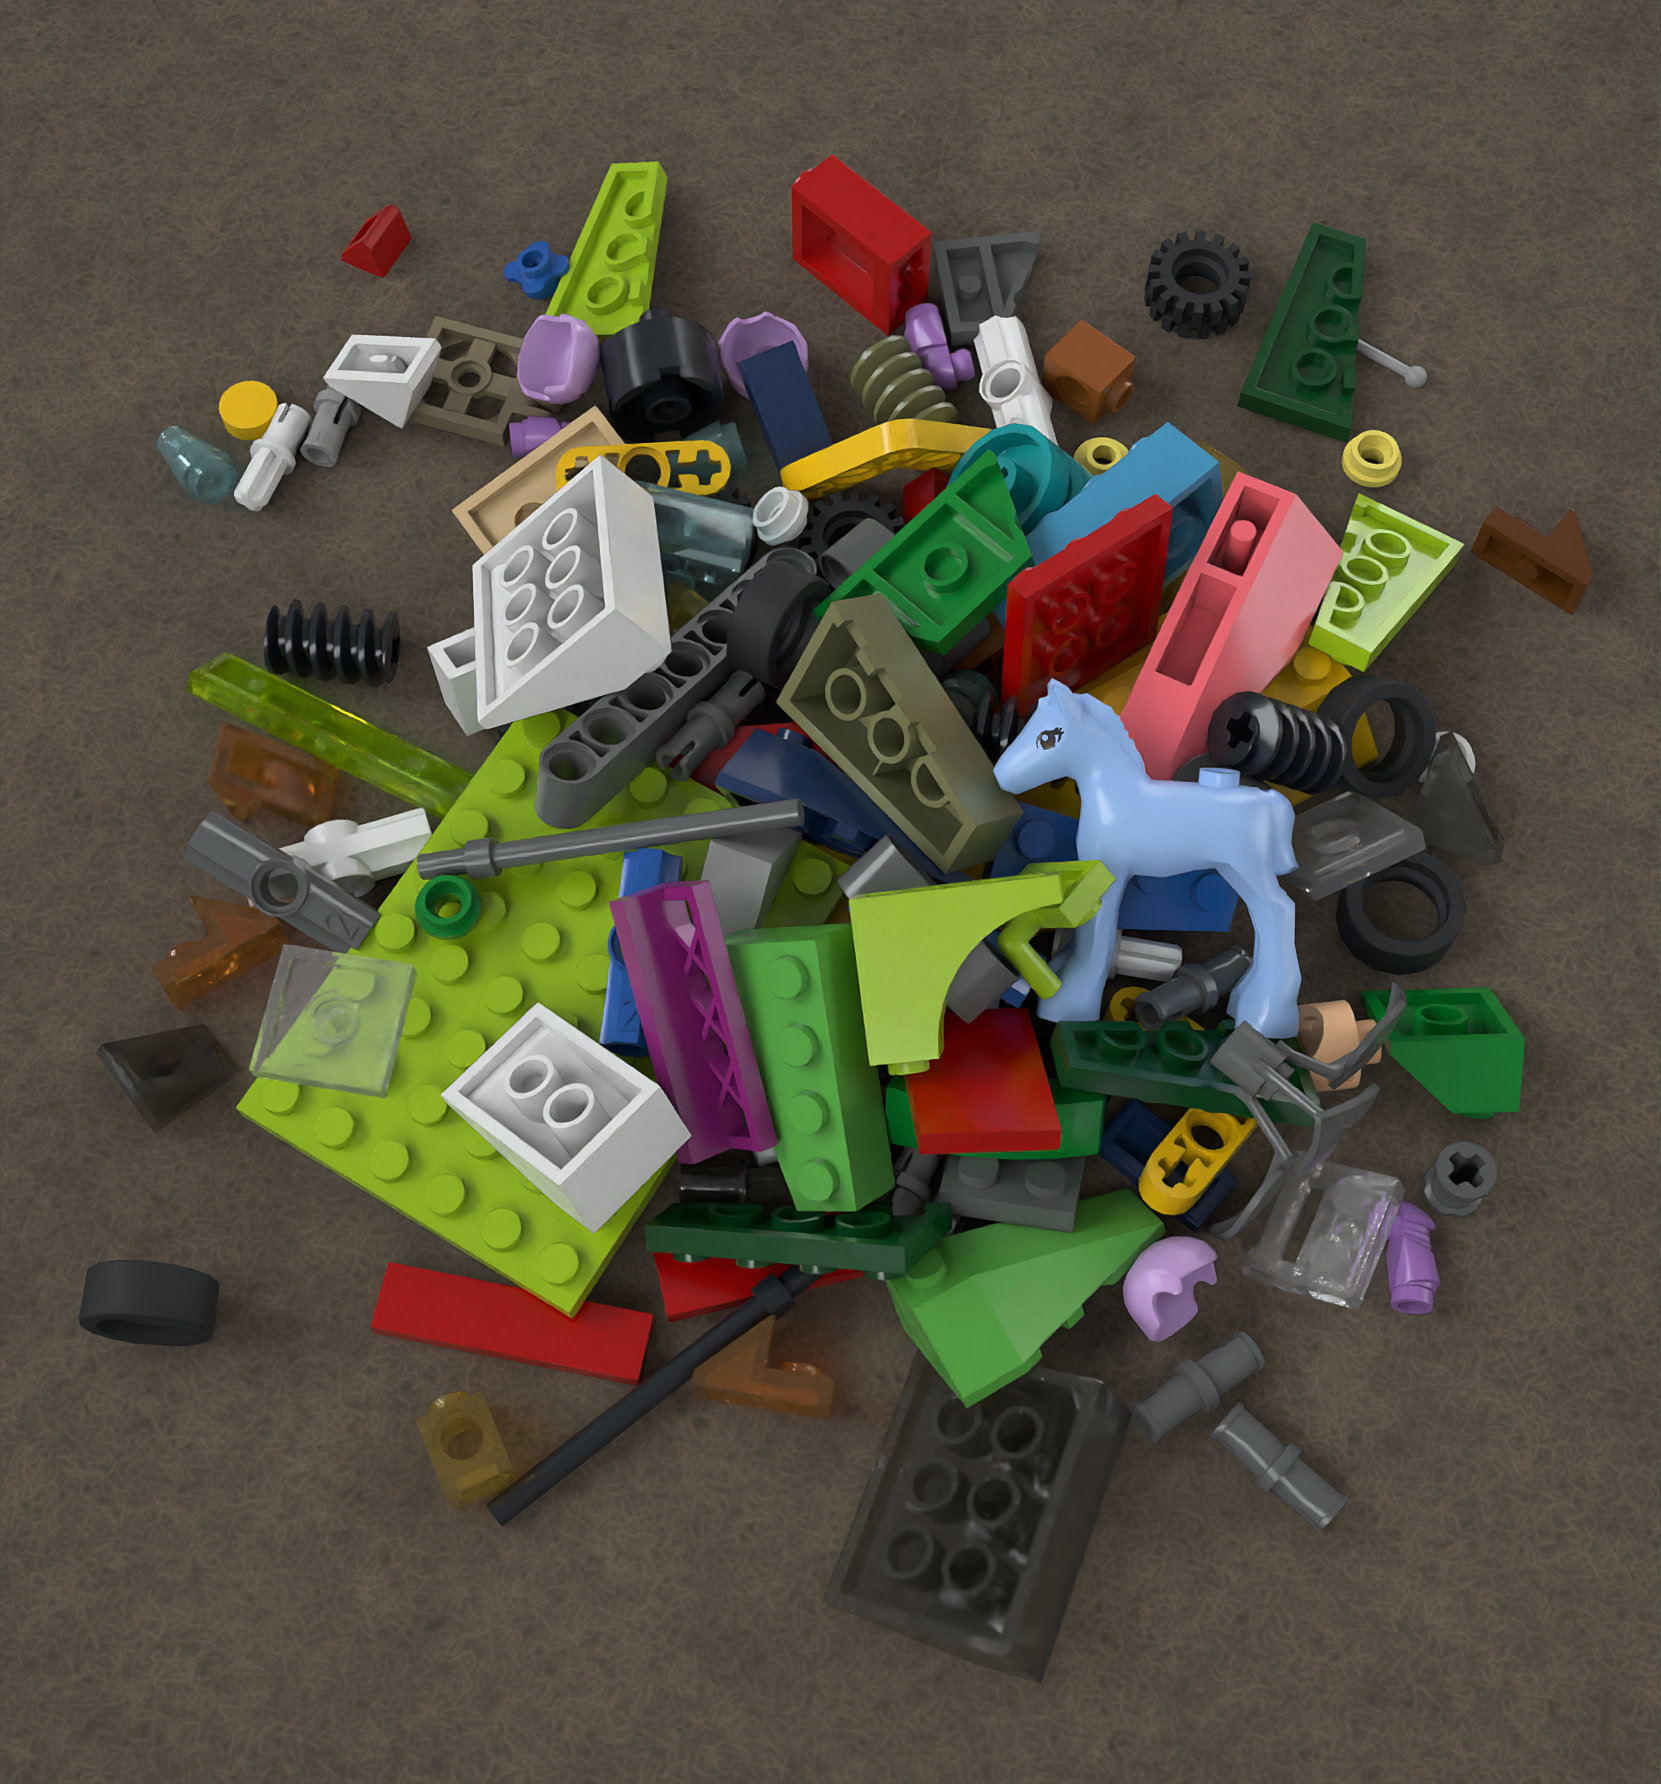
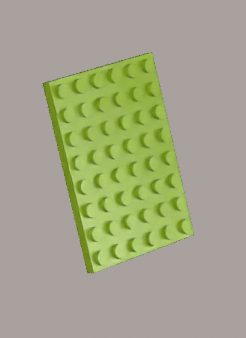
(534, 944)

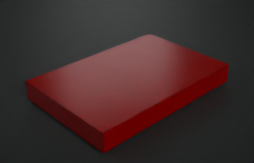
(985, 1089)

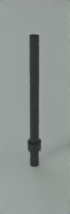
(770, 1297)

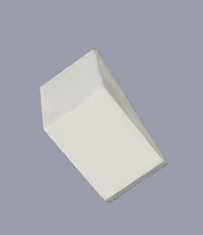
(385, 373)

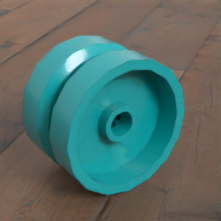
(1034, 469)

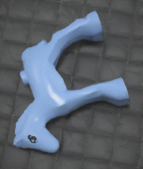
(1160, 832)

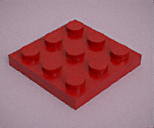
(1086, 605)

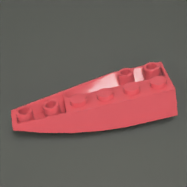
(1230, 621)

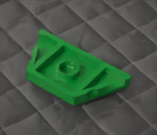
(947, 561)

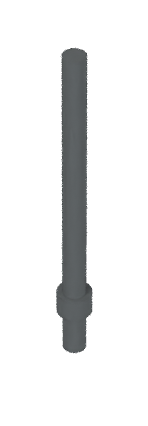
(489, 857)

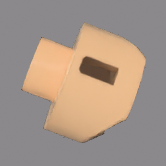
(1329, 1033)

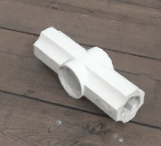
(1010, 376)
(355, 853)

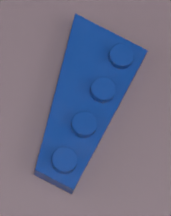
(1178, 902)

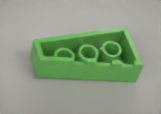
(814, 1062)

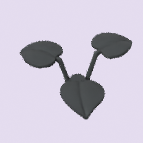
(1261, 1069)

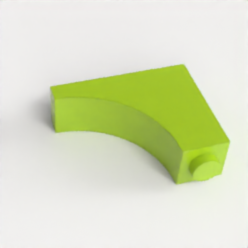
(913, 947)

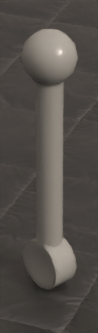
(1414, 376)

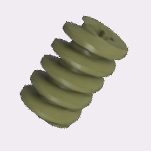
(896, 386)

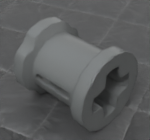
(1457, 1159)

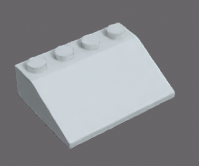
(570, 600)

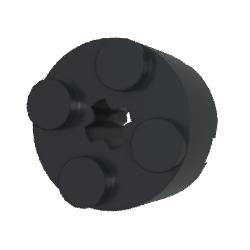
(661, 377)

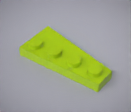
(615, 251)
(1380, 582)

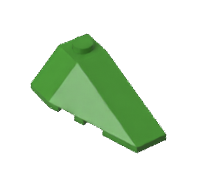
(1002, 1289)

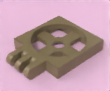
(454, 412)

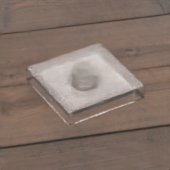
(1347, 843)
(333, 1020)

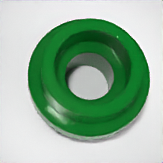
(440, 892)

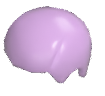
(753, 336)
(558, 359)
(1162, 1284)

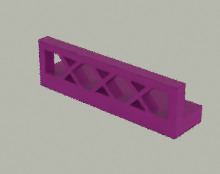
(687, 1021)

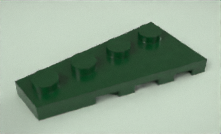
(1309, 350)
(1165, 1067)
(820, 1244)

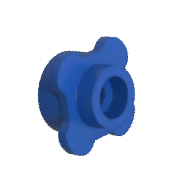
(537, 270)

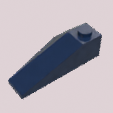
(834, 806)

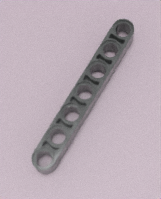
(627, 727)

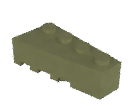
(898, 734)

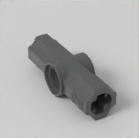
(245, 865)

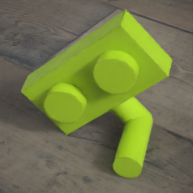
(1082, 888)

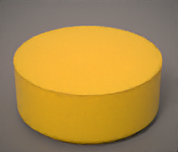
(248, 409)

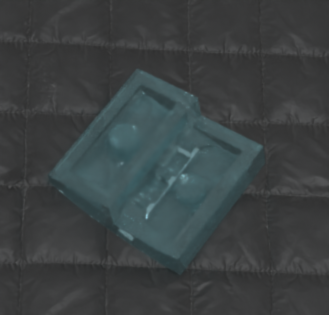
(700, 539)

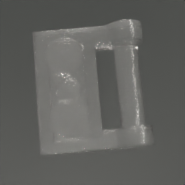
(1342, 1238)

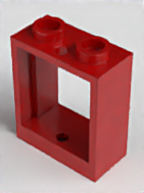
(860, 243)

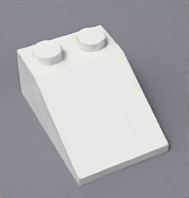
(568, 1115)

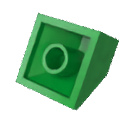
(1457, 1047)

